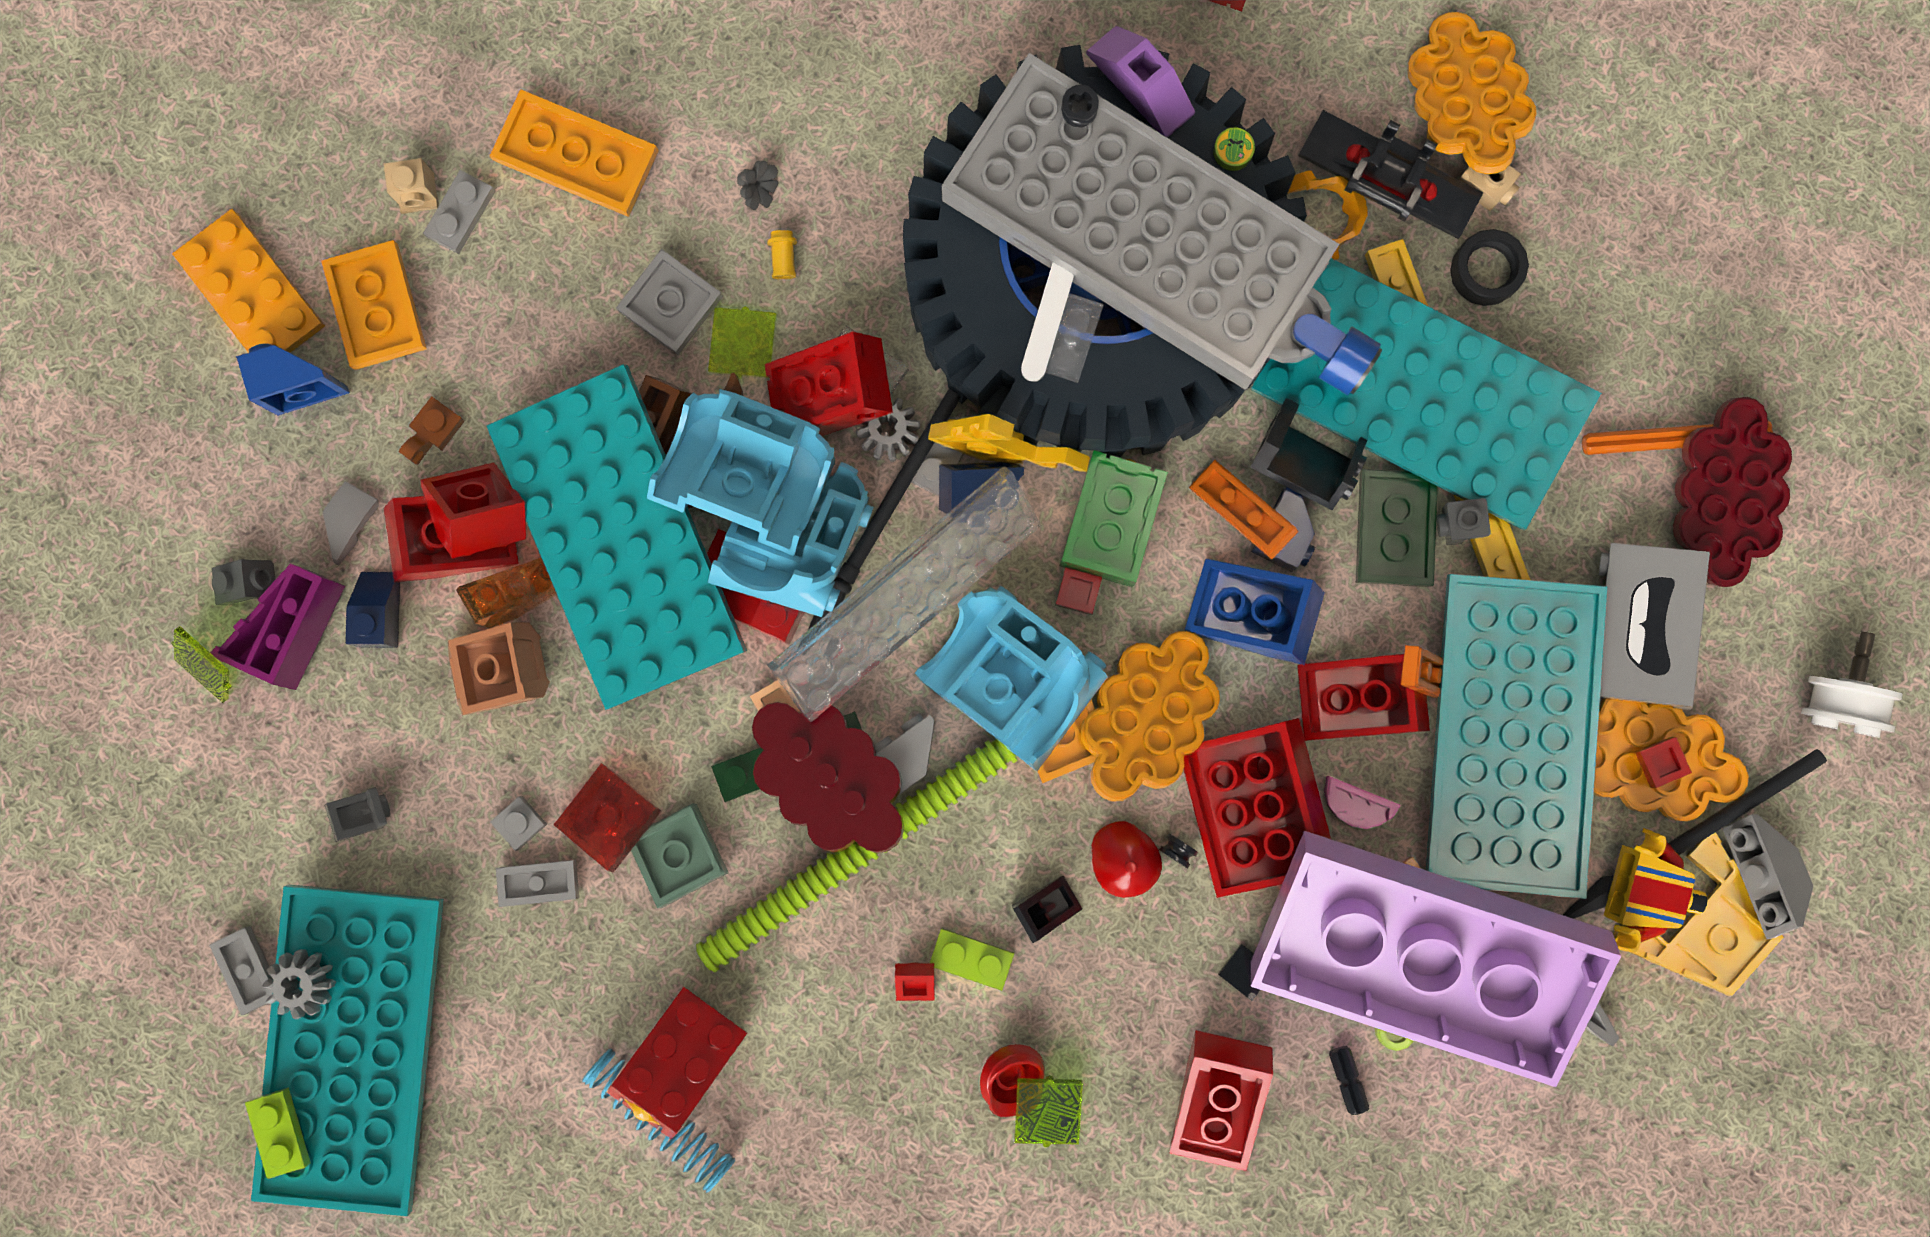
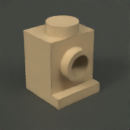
(411, 185)
(1493, 191)

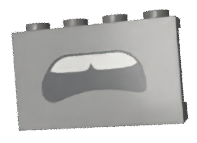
(1652, 623)

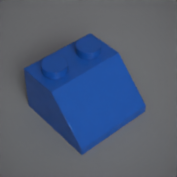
(284, 381)

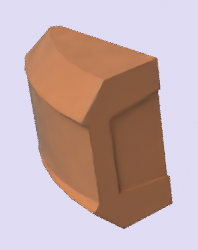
(497, 667)

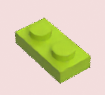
(971, 959)
(277, 1133)

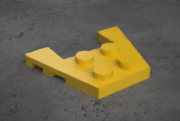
(994, 440)
(1723, 941)

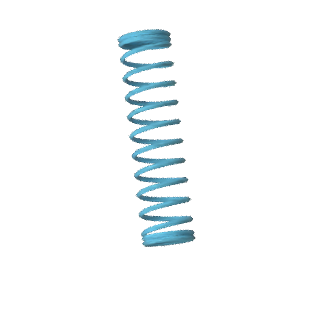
(589, 1079)

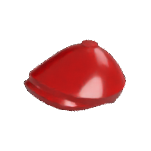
(1125, 860)
(1000, 1076)

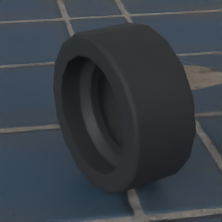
(1509, 247)

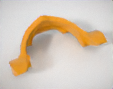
(1353, 204)

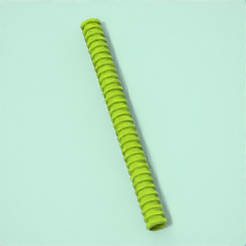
(842, 863)

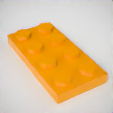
(574, 152)
(247, 286)

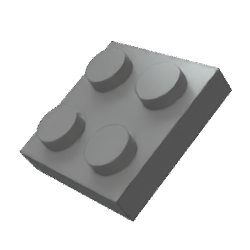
(669, 302)

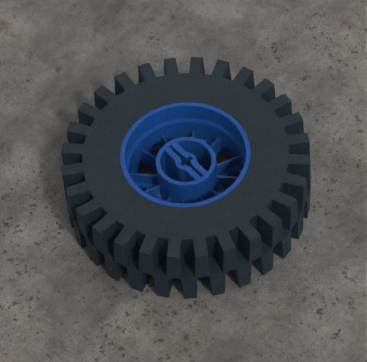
(980, 322)

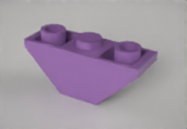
(1143, 78)

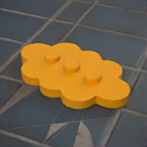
(1471, 92)
(1150, 716)
(1634, 725)

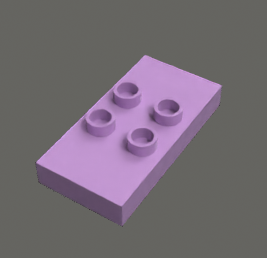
(1433, 959)

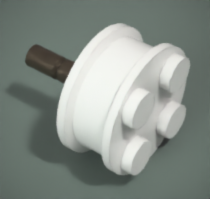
(1853, 699)

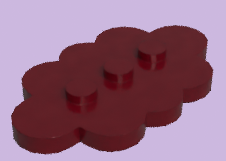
(1733, 490)
(828, 778)

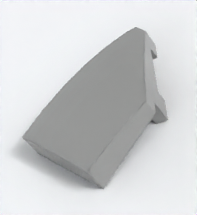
(345, 517)

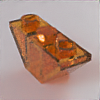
(507, 593)

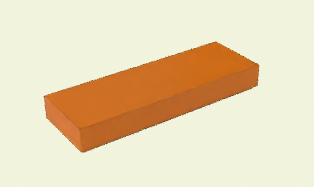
(1243, 509)
(1422, 671)

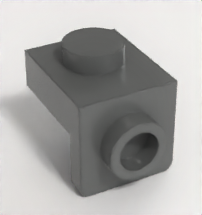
(1463, 521)
(241, 580)
(357, 814)

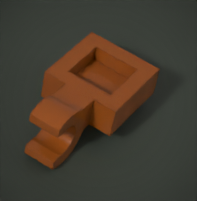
(433, 426)

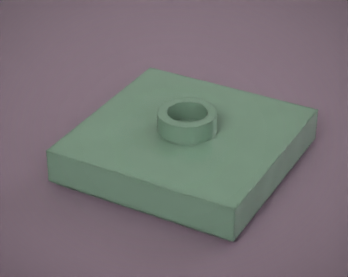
(678, 856)

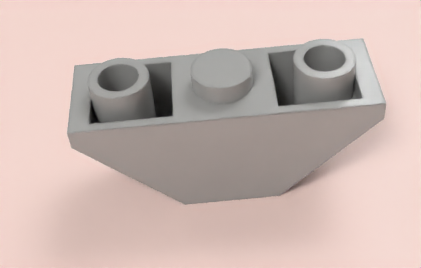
(910, 750)
(1771, 874)

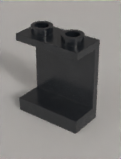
(1306, 463)

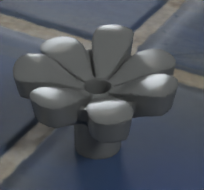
(757, 184)

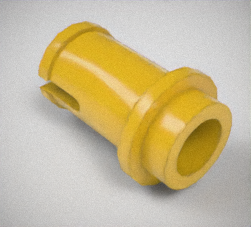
(782, 251)

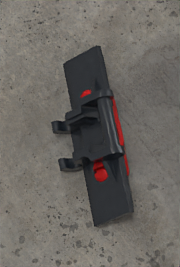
(1391, 173)

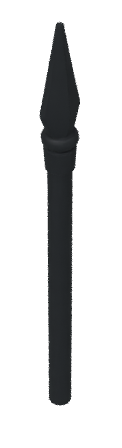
(850, 569)
(1598, 893)

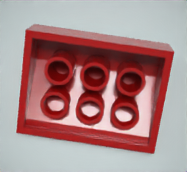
(1253, 804)

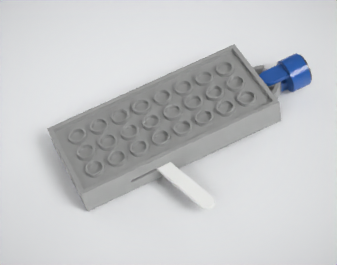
(1150, 236)

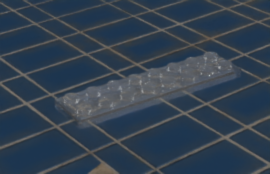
(905, 594)

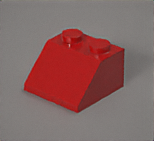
(474, 509)

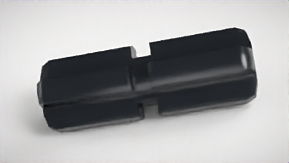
(1347, 1074)

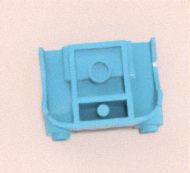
(745, 466)
(808, 576)
(1013, 674)

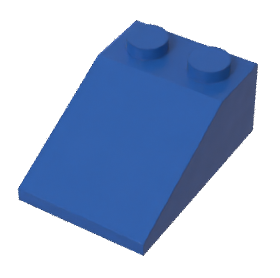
(1256, 610)

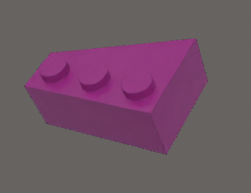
(283, 628)

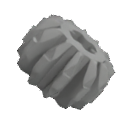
(903, 429)
(286, 985)

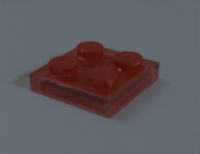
(607, 818)

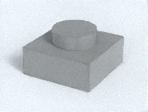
(518, 823)

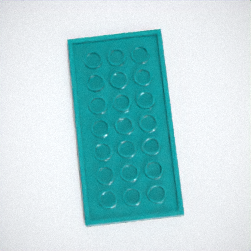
(1440, 399)
(619, 562)
(1517, 734)
(363, 1056)

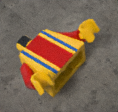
(1650, 892)

